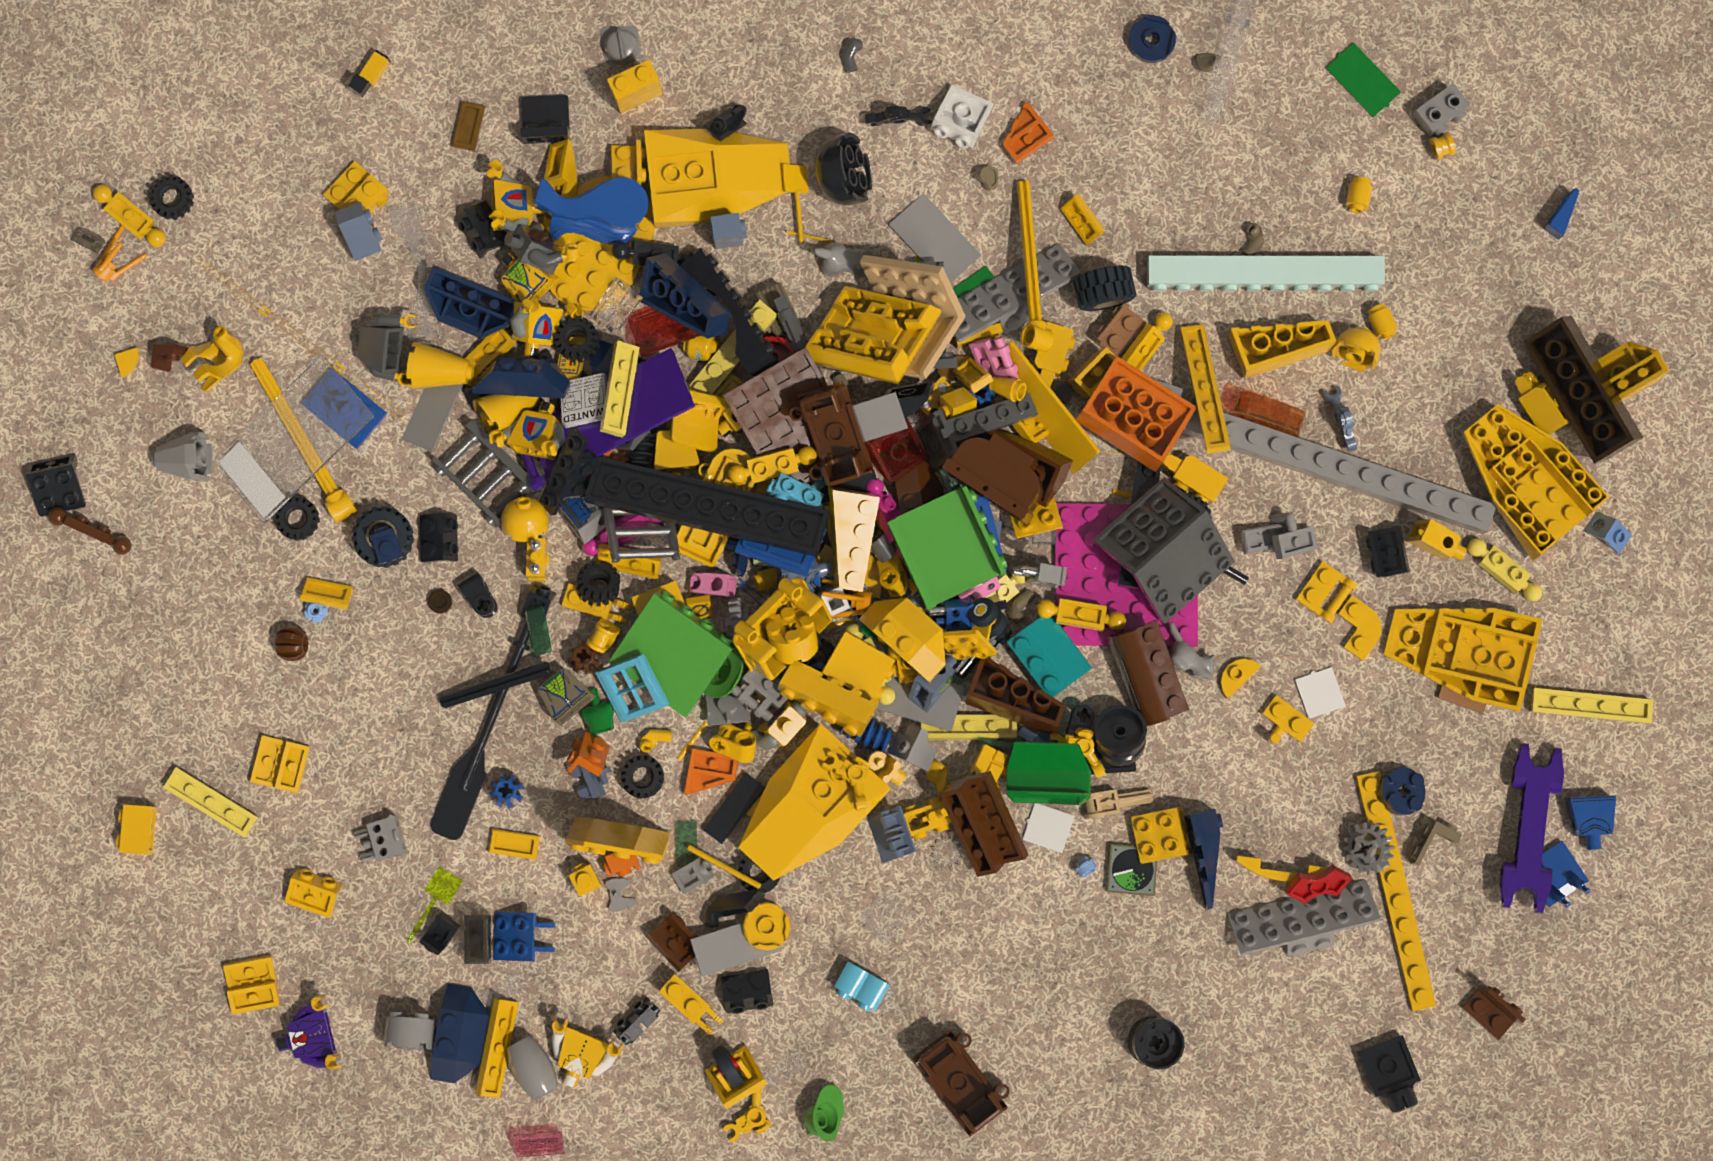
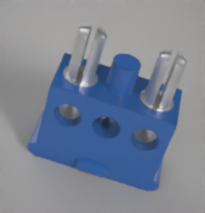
(955, 615)

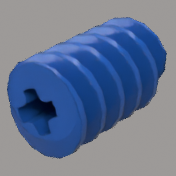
(874, 735)

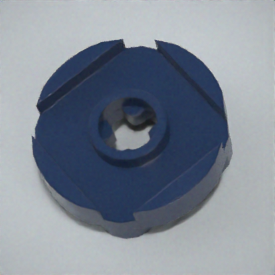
(1163, 32)
(1414, 787)

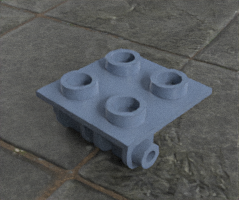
(891, 834)

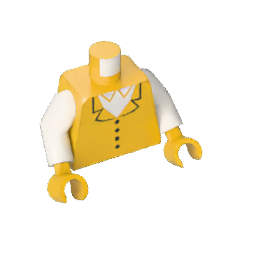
(581, 1053)

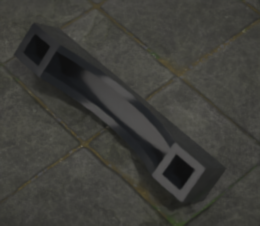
(751, 347)

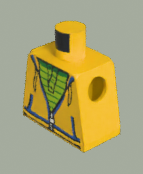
(525, 280)

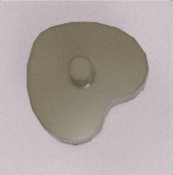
(1205, 61)
(989, 177)

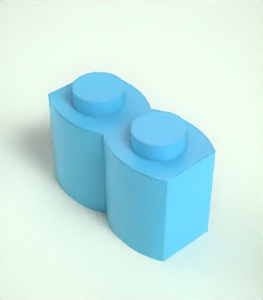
(861, 986)

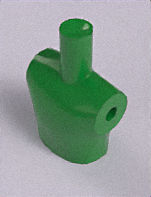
(598, 715)

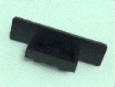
(569, 472)

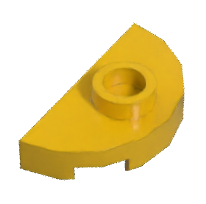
(1236, 675)

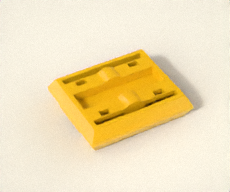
(872, 339)

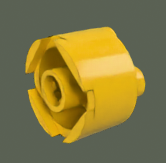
(793, 636)

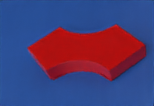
(1307, 886)

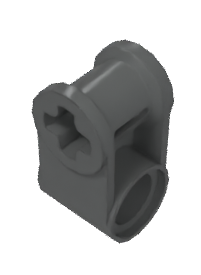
(880, 546)

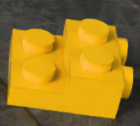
(357, 186)

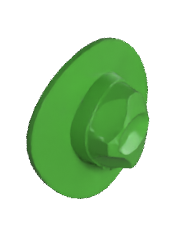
(726, 677)

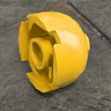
(1358, 347)
(524, 519)

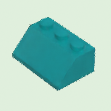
(1049, 655)

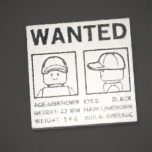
(584, 400)

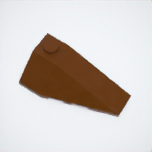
(1052, 465)
(917, 487)

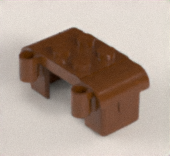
(834, 433)
(960, 1082)

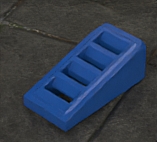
(1559, 221)

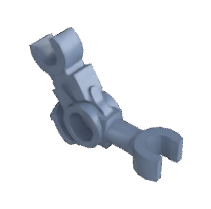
(1343, 418)

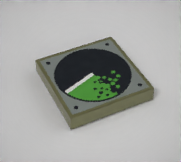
(1128, 874)

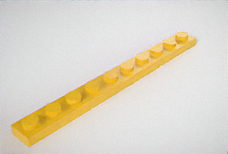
(1398, 901)

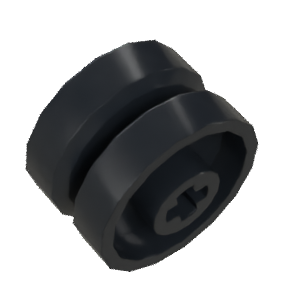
(1120, 735)

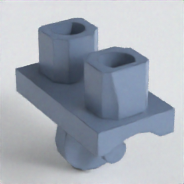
(594, 785)

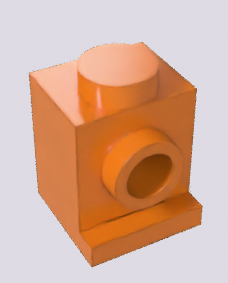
(620, 865)

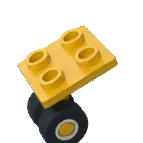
(975, 642)

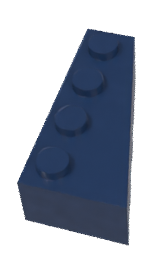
(681, 298)

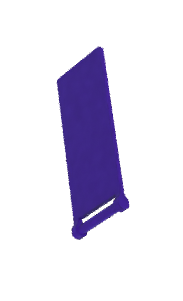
(656, 397)

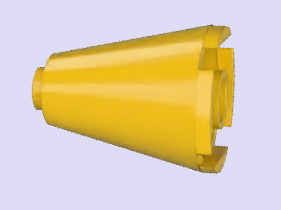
(436, 368)
(502, 410)

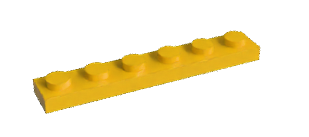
(1205, 389)

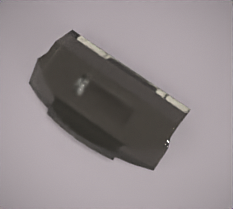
(88, 239)
(1018, 546)

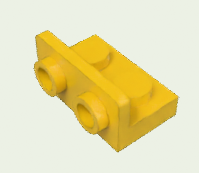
(627, 162)
(313, 892)

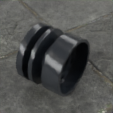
(1167, 1050)

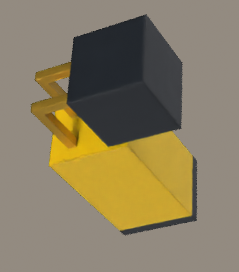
(370, 73)

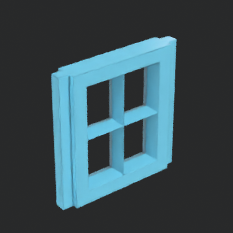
(615, 695)

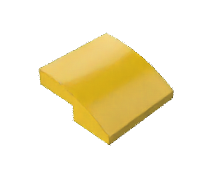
(279, 764)
(251, 984)

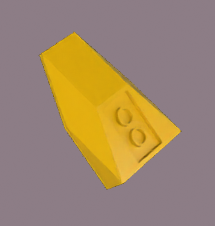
(702, 178)
(1531, 479)
(806, 808)
(623, 839)

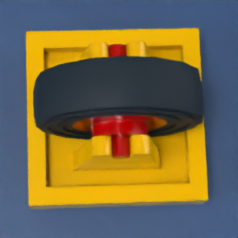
(734, 1075)

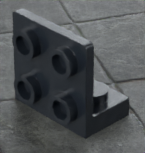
(545, 119)
(55, 484)

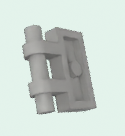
(766, 689)

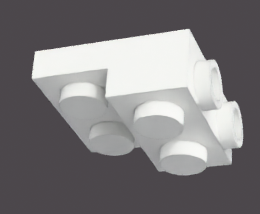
(961, 117)

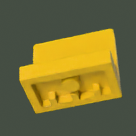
(1161, 835)

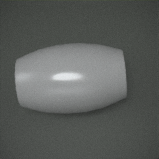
(532, 1067)

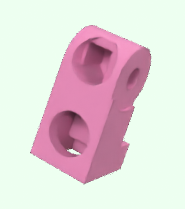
(713, 584)

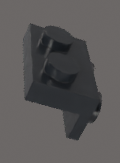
(478, 230)
(438, 537)
(1387, 552)
(747, 991)

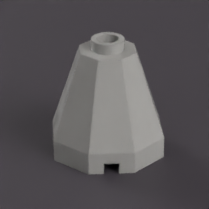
(183, 456)

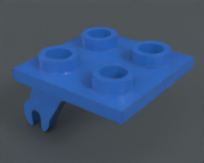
(1566, 874)
(516, 936)

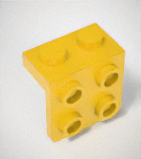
(699, 425)

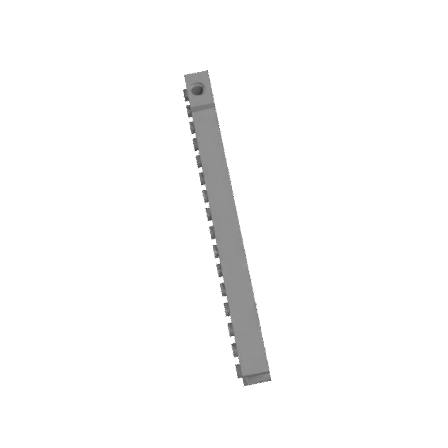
(1350, 472)

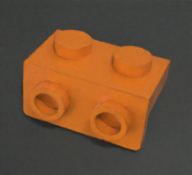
(588, 753)

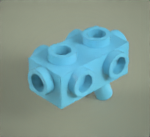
(795, 491)

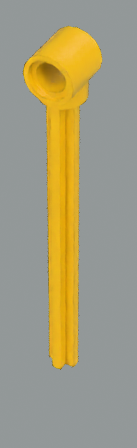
(1035, 333)
(337, 501)

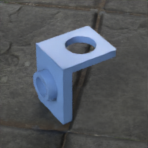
(1612, 532)

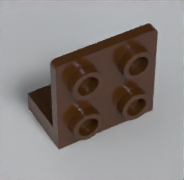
(1491, 1011)

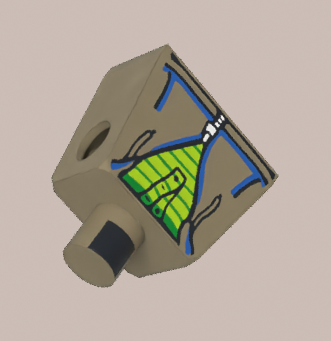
(564, 695)

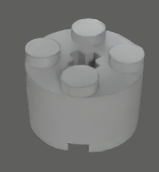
(409, 1032)

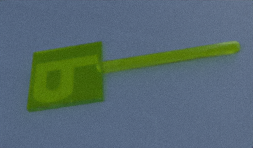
(443, 888)

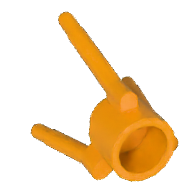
(105, 268)
(860, 600)

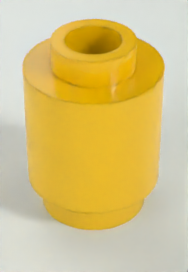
(1359, 194)
(1382, 321)

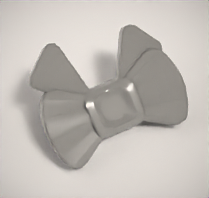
(617, 902)

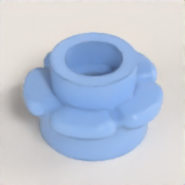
(315, 617)
(1085, 867)

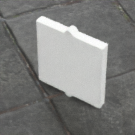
(1320, 693)
(1048, 827)

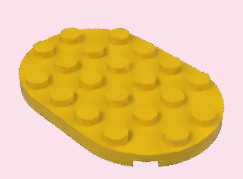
(596, 268)

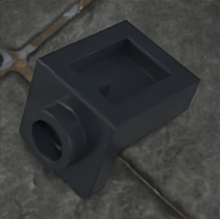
(539, 596)

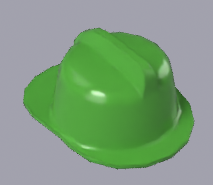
(826, 1114)

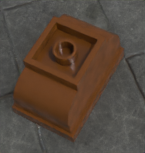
(999, 473)

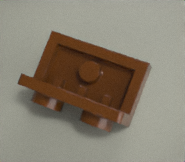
(673, 941)

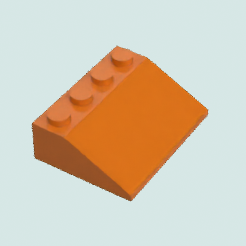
(1136, 414)

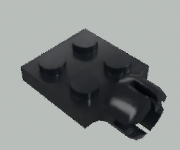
(1391, 1072)

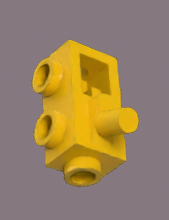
(930, 817)

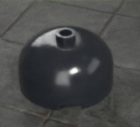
(836, 172)

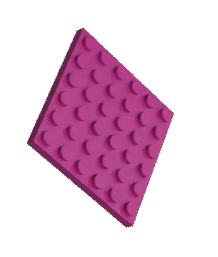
(1094, 578)

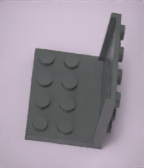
(1167, 547)

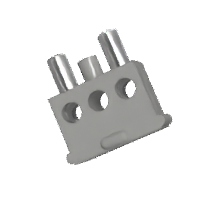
(1042, 574)
(392, 836)

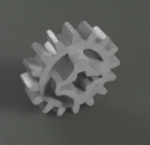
(736, 614)
(1360, 839)

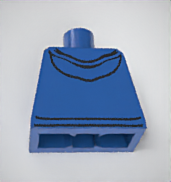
(1592, 818)

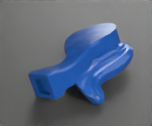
(602, 214)

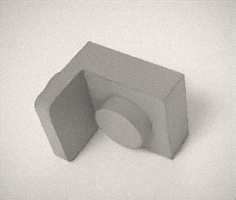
(693, 874)

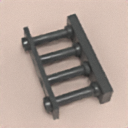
(492, 452)

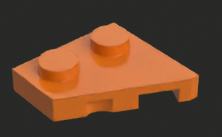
(1027, 135)
(709, 770)

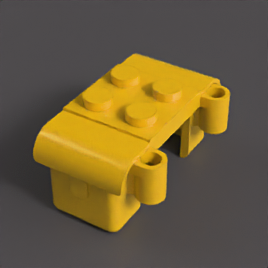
(752, 637)

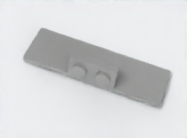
(1006, 298)
(1303, 925)

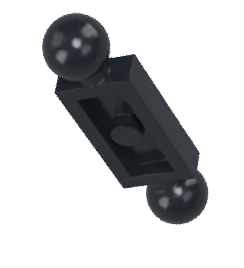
(641, 250)

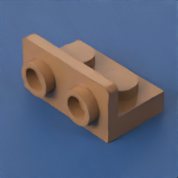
(1120, 331)

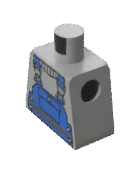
(583, 517)

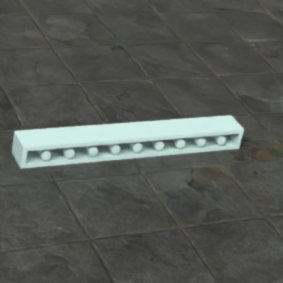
(1265, 272)

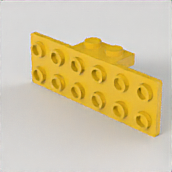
(1053, 418)

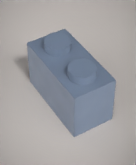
(728, 230)
(358, 231)

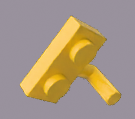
(1286, 720)

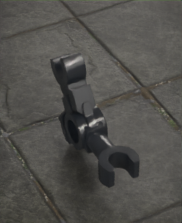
(897, 115)

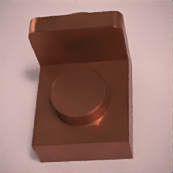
(164, 355)

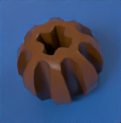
(291, 643)
(588, 662)

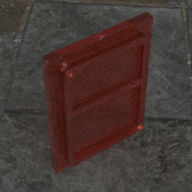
(656, 331)

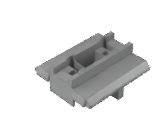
(726, 710)

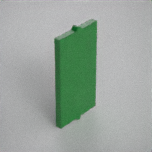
(1363, 80)

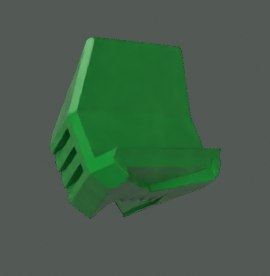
(1048, 774)

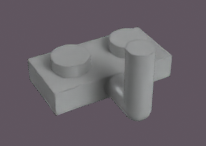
(1295, 540)

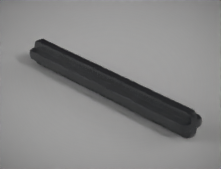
(495, 685)

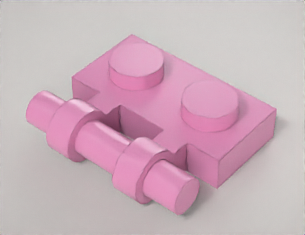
(988, 357)

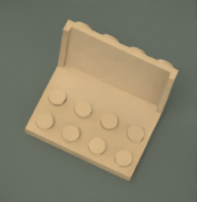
(924, 285)

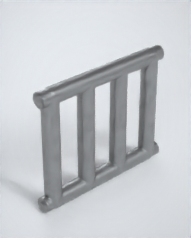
(613, 532)

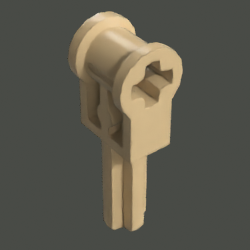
(1110, 802)

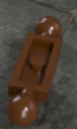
(120, 545)

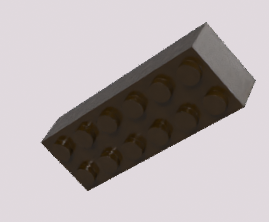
(1583, 389)

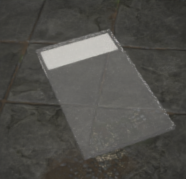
(293, 438)

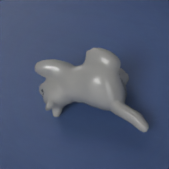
(840, 259)
(1187, 659)

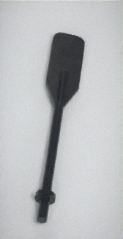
(469, 772)

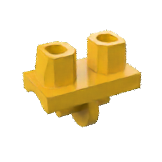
(886, 767)

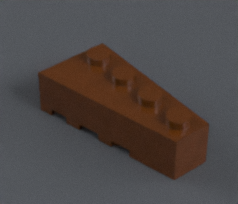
(1013, 698)

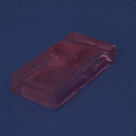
(539, 1144)

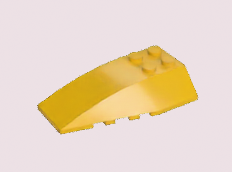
(1468, 650)

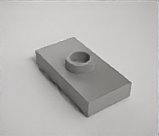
(1260, 538)

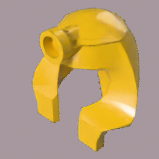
(225, 353)

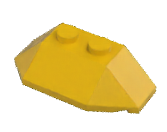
(1633, 368)
(909, 634)

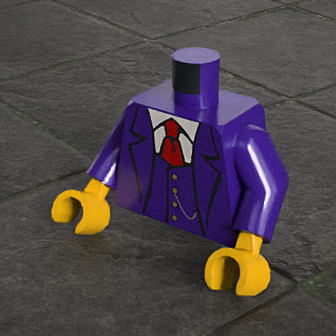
(311, 1036)

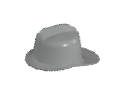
(620, 44)

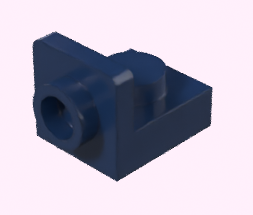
(386, 545)
(739, 561)

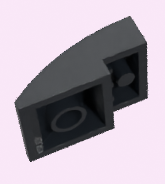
(912, 396)

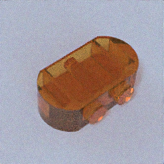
(1268, 413)

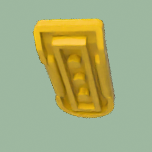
(705, 545)

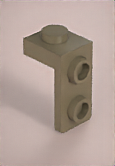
(1444, 830)

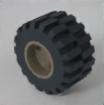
(1104, 288)
(379, 518)

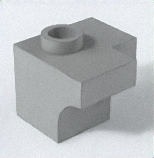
(914, 747)

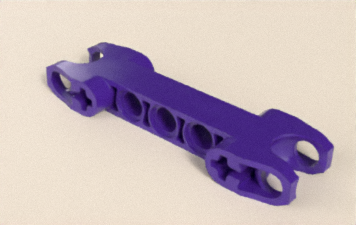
(1536, 787)

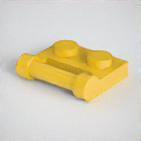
(1319, 588)

